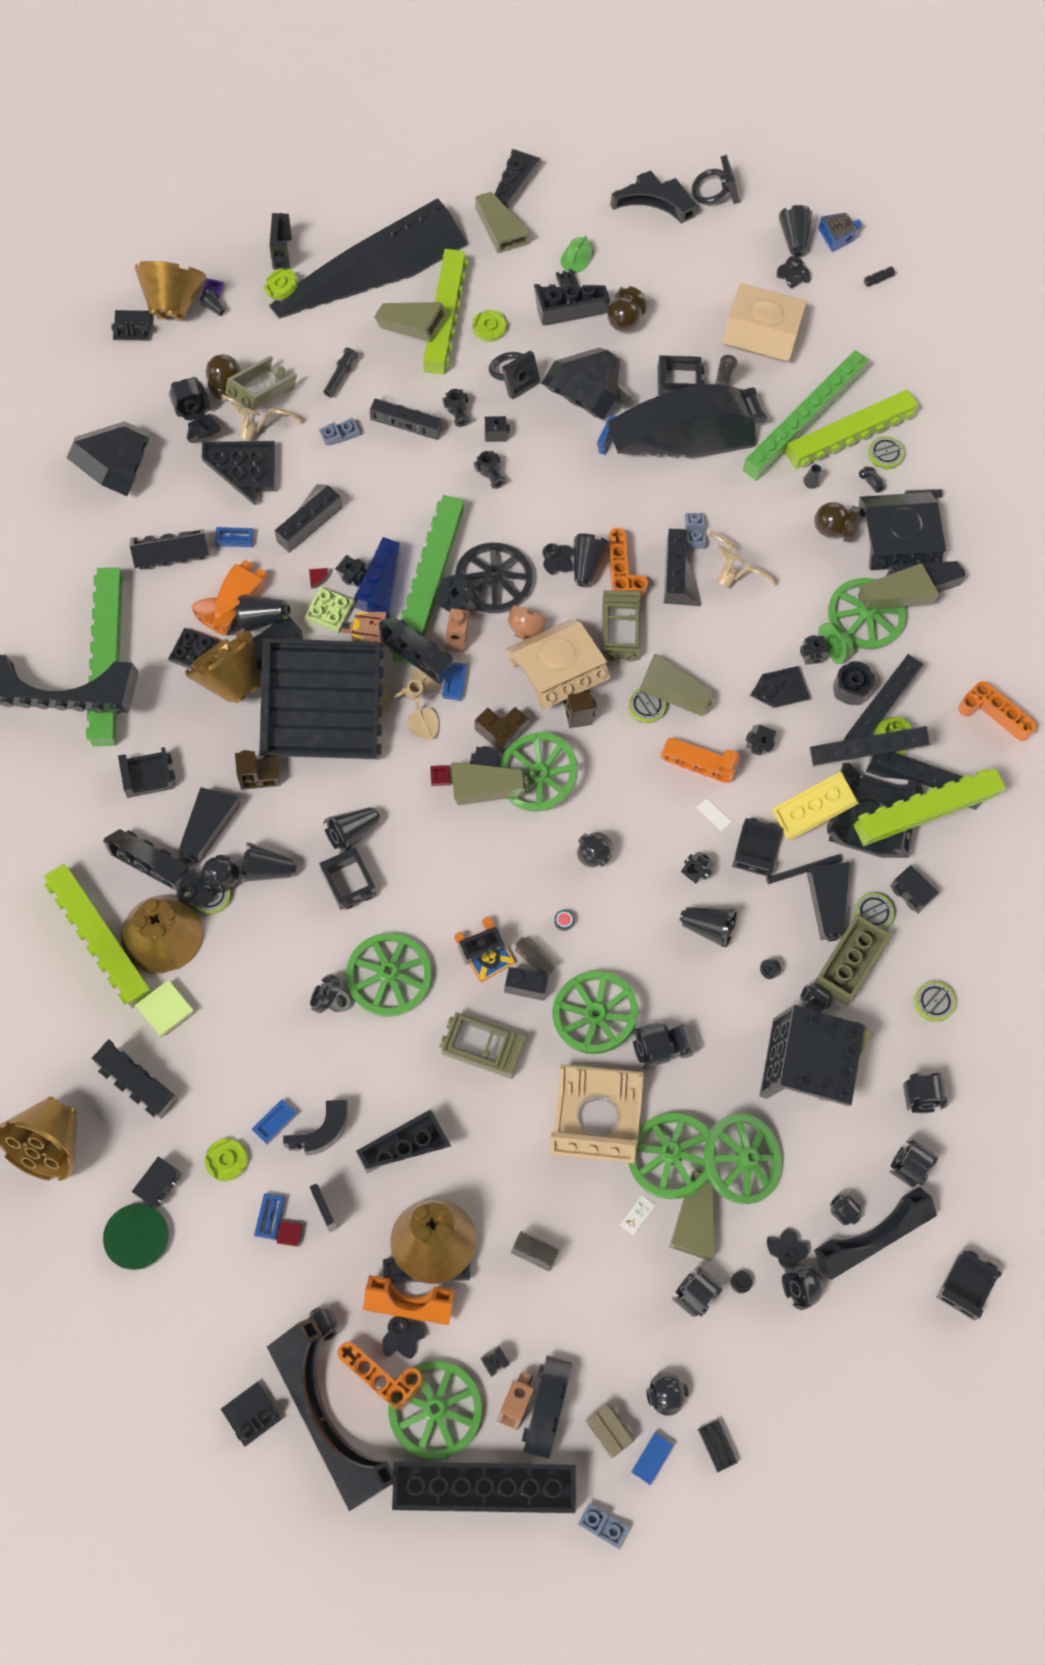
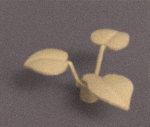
(248, 427)
(728, 573)
(423, 722)

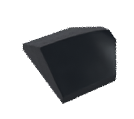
(202, 428)

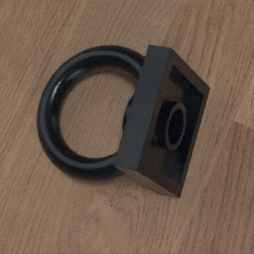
(727, 180)
(518, 374)

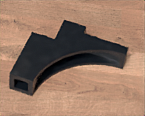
(650, 192)

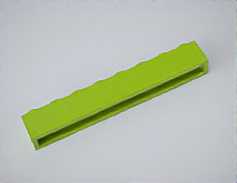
(447, 293)
(851, 429)
(929, 806)
(97, 934)

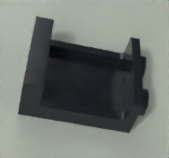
(280, 231)
(146, 773)
(757, 847)
(969, 1284)

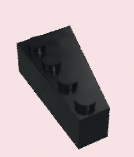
(134, 1080)

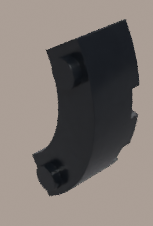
(548, 1407)

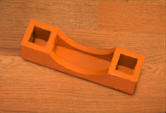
(385, 1299)

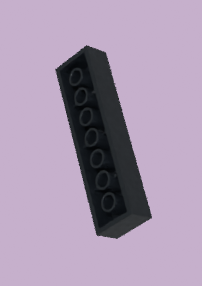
(484, 1487)

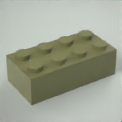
(852, 959)

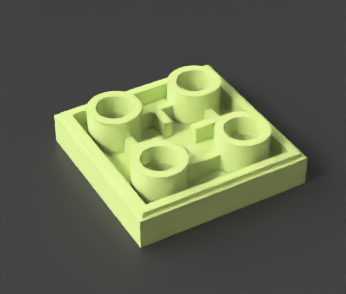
(329, 609)
(164, 1008)

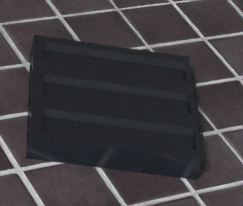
(321, 699)

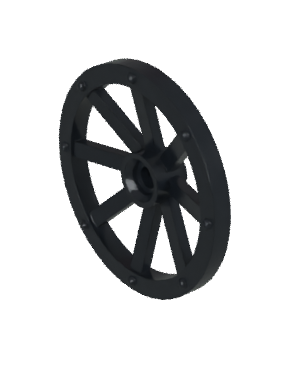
(498, 578)

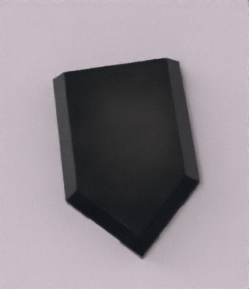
(781, 688)

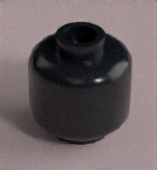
(816, 997)
(846, 1209)
(326, 1322)

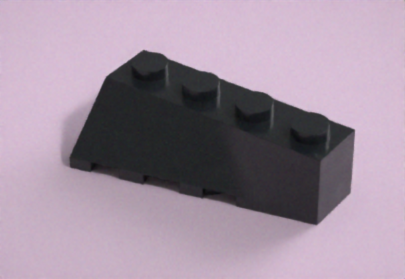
(570, 302)
(312, 514)
(168, 548)
(679, 577)
(415, 649)
(146, 858)
(407, 1141)

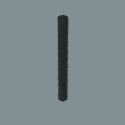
(802, 869)

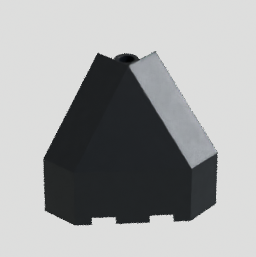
(586, 380)
(111, 455)

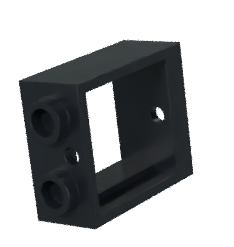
(684, 363)
(338, 862)

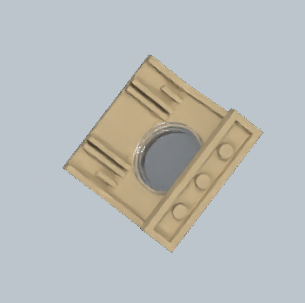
(597, 1113)

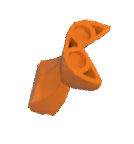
(220, 612)

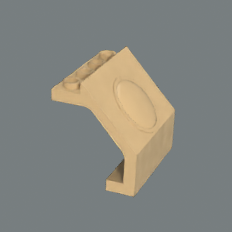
(764, 322)
(559, 662)

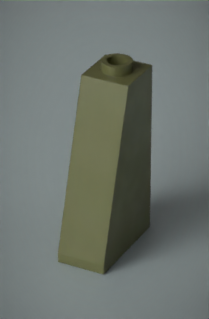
(501, 225)
(412, 319)
(899, 589)
(675, 687)
(486, 783)
(694, 1223)

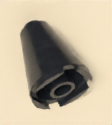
(796, 228)
(588, 557)
(258, 611)
(350, 827)
(265, 864)
(710, 923)

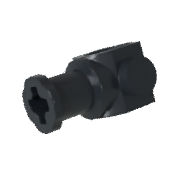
(457, 407)
(490, 469)

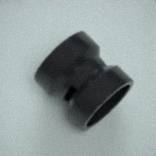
(491, 1365)

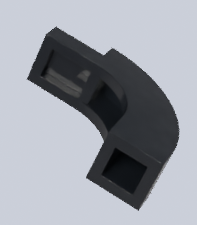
(326, 1135)

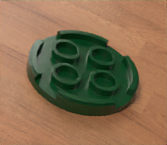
(136, 1237)

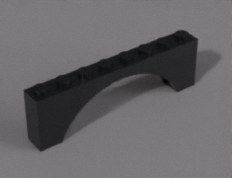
(106, 693)
(354, 1473)

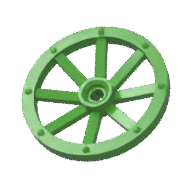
(864, 615)
(535, 769)
(388, 979)
(593, 1008)
(741, 1159)
(671, 1160)
(474, 1424)

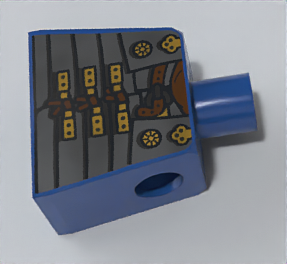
(838, 230)

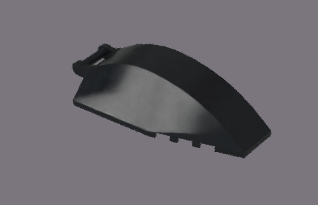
(689, 422)

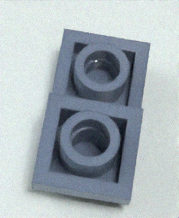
(339, 433)
(695, 530)
(604, 1526)

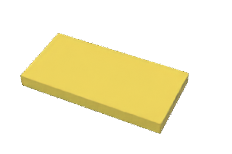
(814, 806)

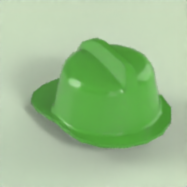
(577, 254)
(839, 643)

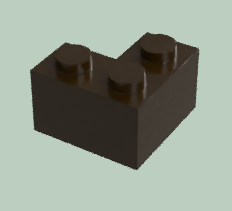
(580, 709)
(499, 731)
(255, 772)

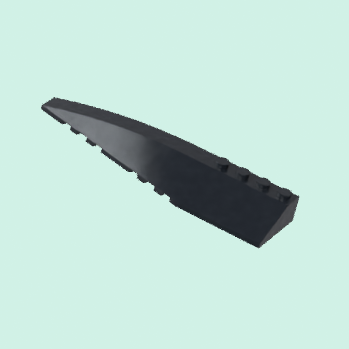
(384, 257)

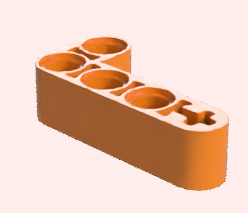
(620, 563)
(1021, 731)
(700, 760)
(375, 1373)

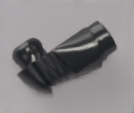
(872, 478)

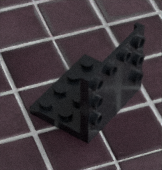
(812, 1055)

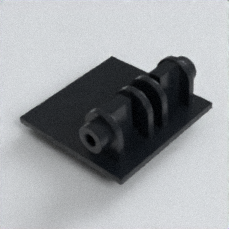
(131, 325)
(251, 1414)

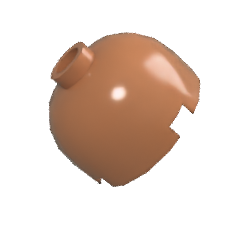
(525, 623)

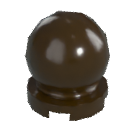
(627, 309)
(218, 370)
(835, 520)

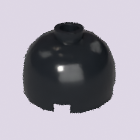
(803, 1285)

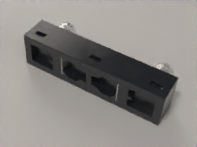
(406, 419)

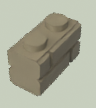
(610, 1430)

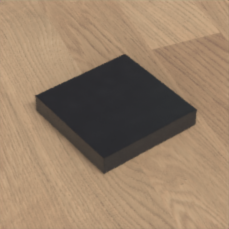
(323, 1207)

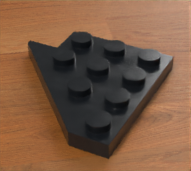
(243, 464)

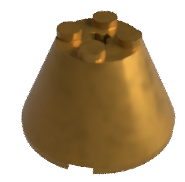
(168, 288)
(228, 668)
(161, 934)
(41, 1140)
(433, 1241)

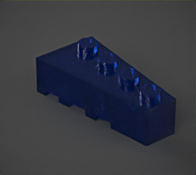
(379, 581)

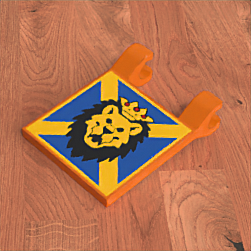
(492, 964)

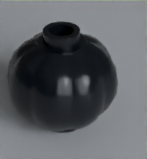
(594, 849)
(220, 873)
(666, 1393)

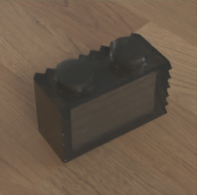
(535, 1251)

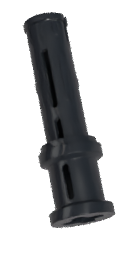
(343, 367)

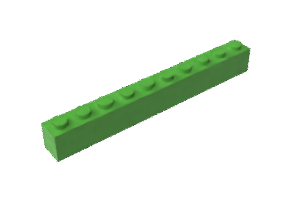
(805, 415)
(432, 567)
(105, 647)

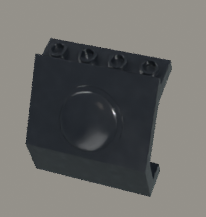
(903, 529)
(872, 795)

